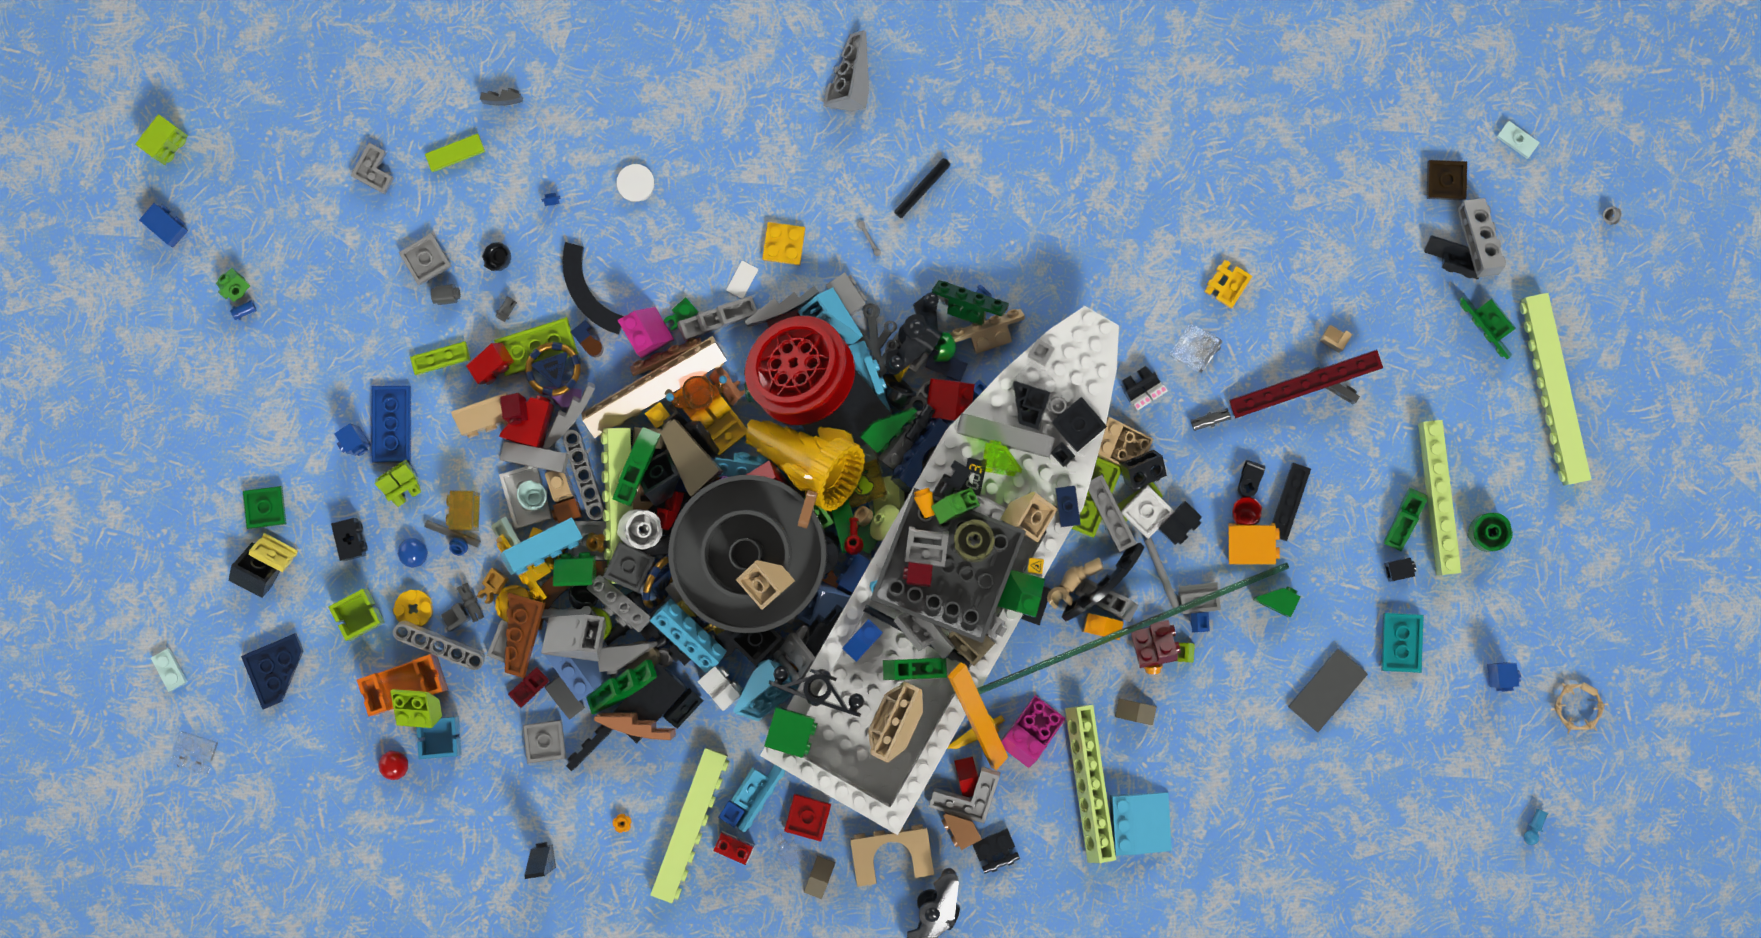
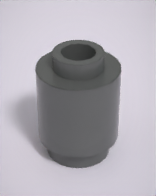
(445, 294)

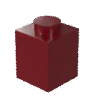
(514, 408)
(918, 574)

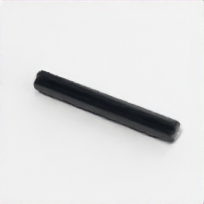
(922, 188)

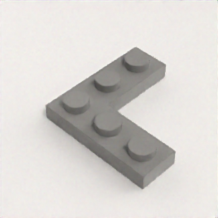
(970, 808)

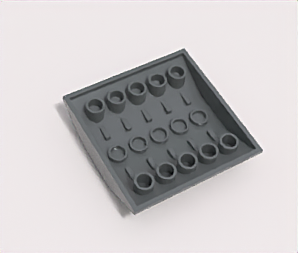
(962, 592)

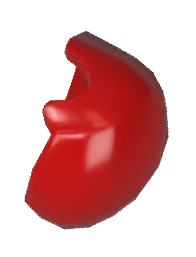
(1247, 511)
(393, 765)

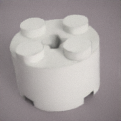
(629, 530)

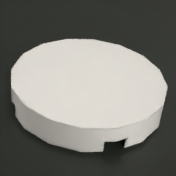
(635, 183)

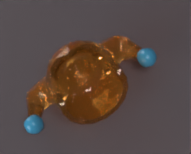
(697, 393)

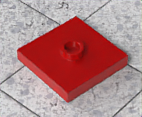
(807, 817)

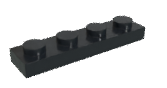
(1290, 499)

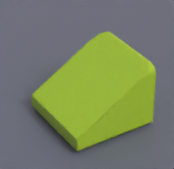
(1187, 652)

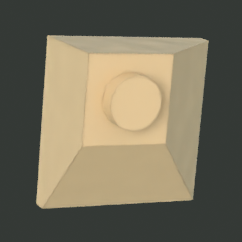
(1030, 514)
(765, 582)

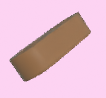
(807, 509)

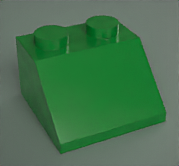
(574, 569)

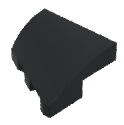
(1030, 404)

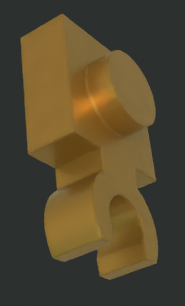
(493, 583)

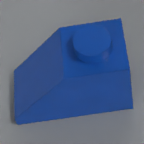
(862, 640)

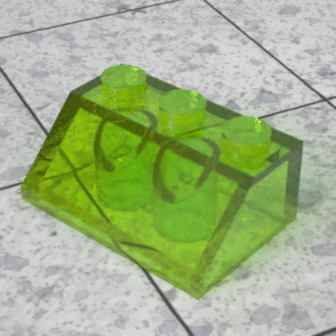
(998, 460)

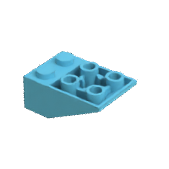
(832, 310)

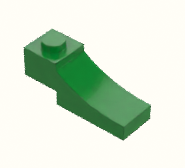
(1406, 519)

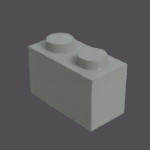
(848, 294)

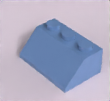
(579, 675)

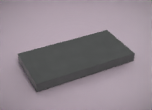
(1327, 690)

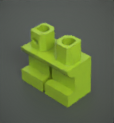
(397, 481)

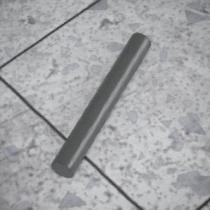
(451, 533)

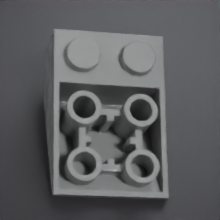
(575, 636)

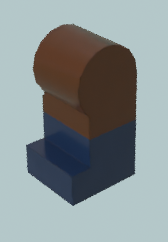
(590, 345)

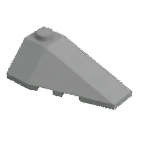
(851, 81)

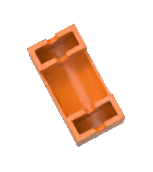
(418, 675)

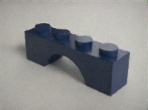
(910, 469)

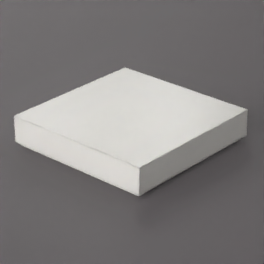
(1147, 511)

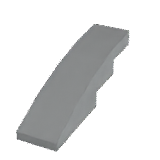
(775, 309)
(717, 318)
(565, 420)
(534, 457)

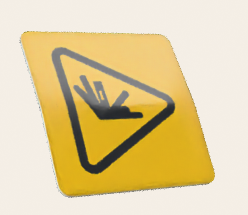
(1035, 565)

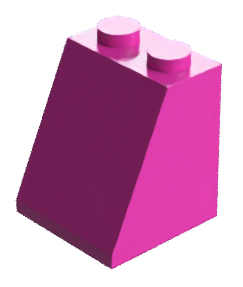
(646, 331)

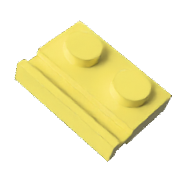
(273, 552)

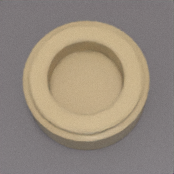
(864, 514)

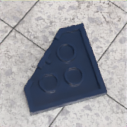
(273, 669)

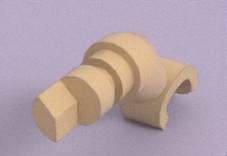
(1071, 580)

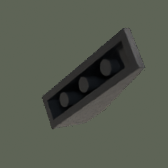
(540, 861)

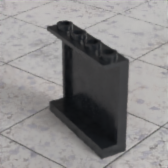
(855, 413)

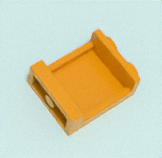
(1253, 544)

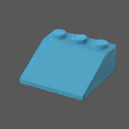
(759, 696)
(1141, 823)

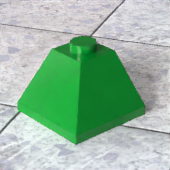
(1022, 593)

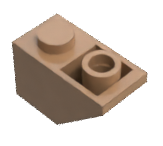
(963, 830)

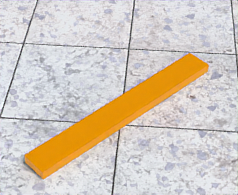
(978, 716)

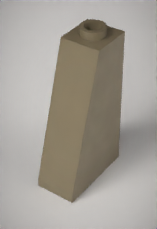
(691, 460)

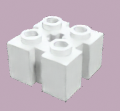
(720, 687)

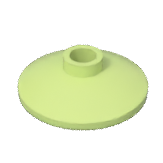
(883, 521)

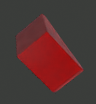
(966, 775)

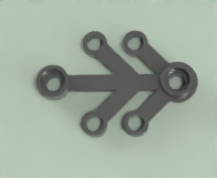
(876, 342)

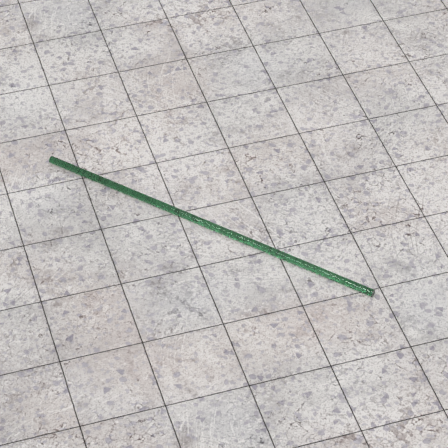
(1132, 628)

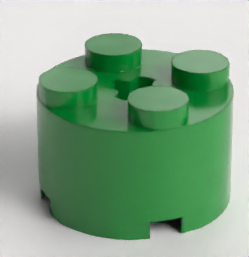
(1501, 531)

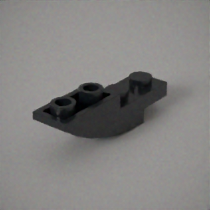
(820, 630)

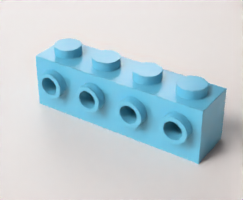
(541, 546)
(688, 635)

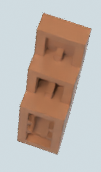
(631, 725)

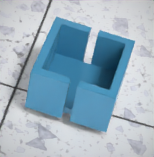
(440, 740)

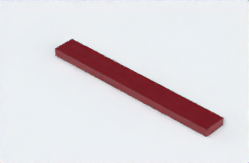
(1306, 383)

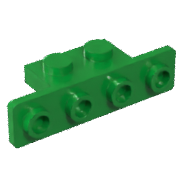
(1492, 321)

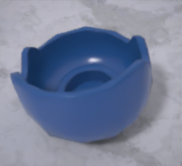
(412, 552)

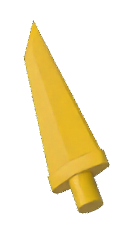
(969, 736)

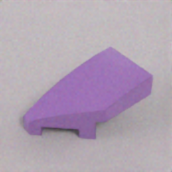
(565, 399)

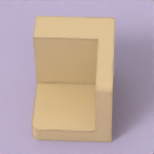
(1335, 338)

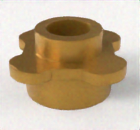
(591, 542)

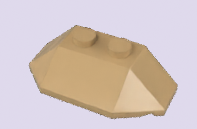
(895, 721)

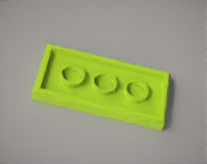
(523, 343)
(1089, 516)

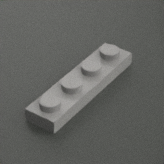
(1110, 514)

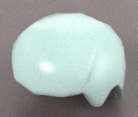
(531, 495)

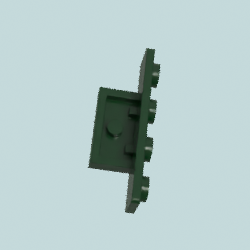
(969, 304)

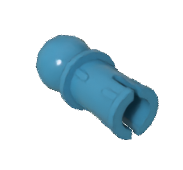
(1532, 837)

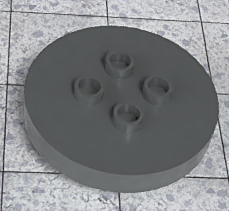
(730, 529)

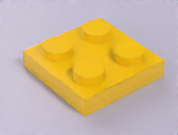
(783, 243)

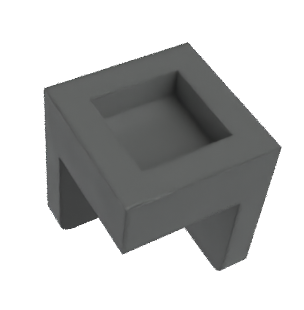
(455, 617)

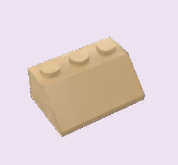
(479, 417)

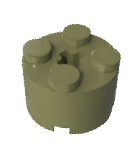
(963, 544)

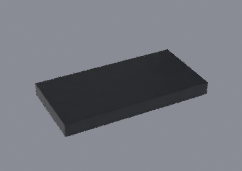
(654, 698)

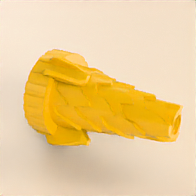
(822, 464)

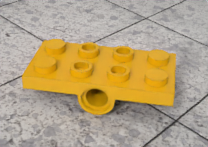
(719, 421)

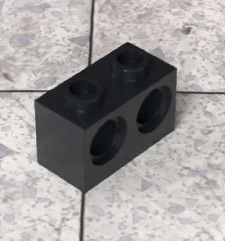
(1142, 466)

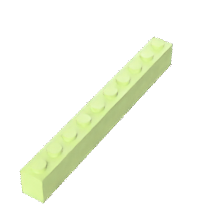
(1555, 389)

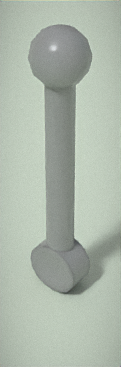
(861, 224)

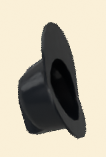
(898, 392)

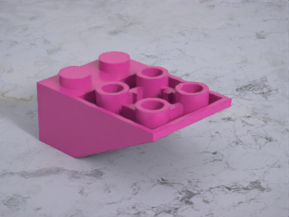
(1032, 731)

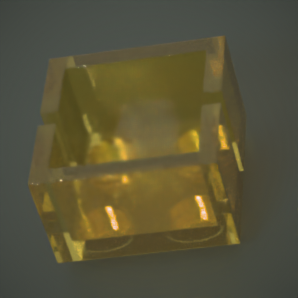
(463, 510)

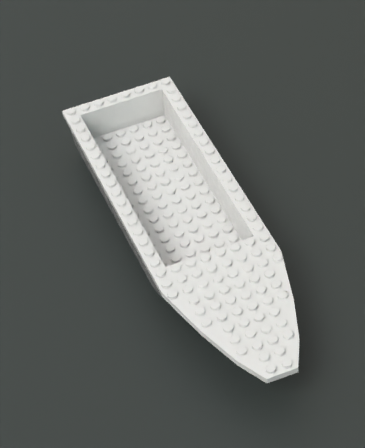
(840, 749)

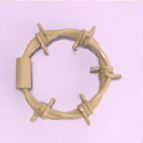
(1587, 688)

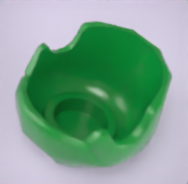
(946, 348)

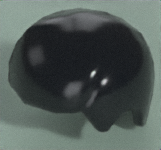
(496, 256)
(581, 597)

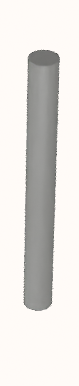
(1162, 573)

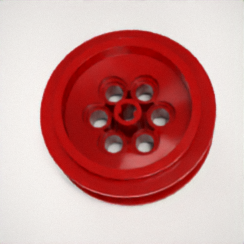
(823, 386)

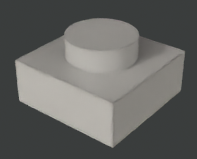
(1041, 352)

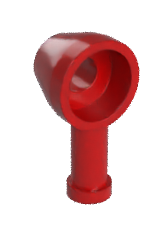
(853, 550)

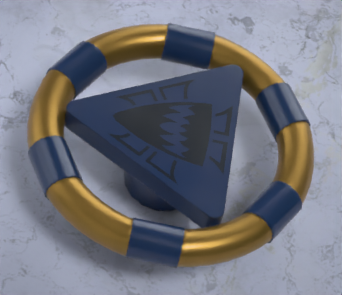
(552, 368)
(657, 582)

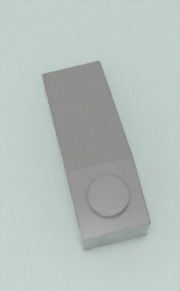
(1111, 602)
(620, 656)

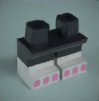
(1144, 391)

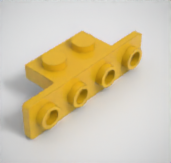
(532, 575)

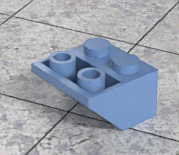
(823, 602)

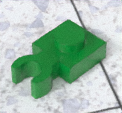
(682, 311)

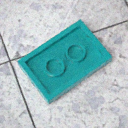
(1402, 642)

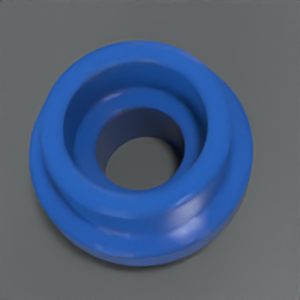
(551, 199)
(458, 546)

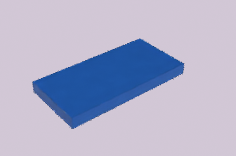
(391, 424)

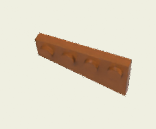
(523, 624)

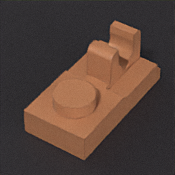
(730, 391)

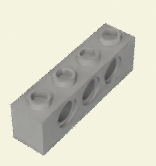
(1478, 246)

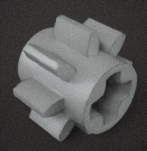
(996, 627)

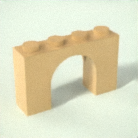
(865, 847)

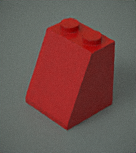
(534, 430)

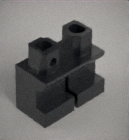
(957, 480)

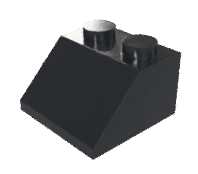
(660, 478)
(252, 574)

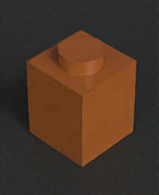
(566, 510)

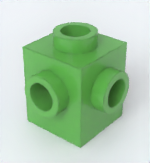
(232, 285)

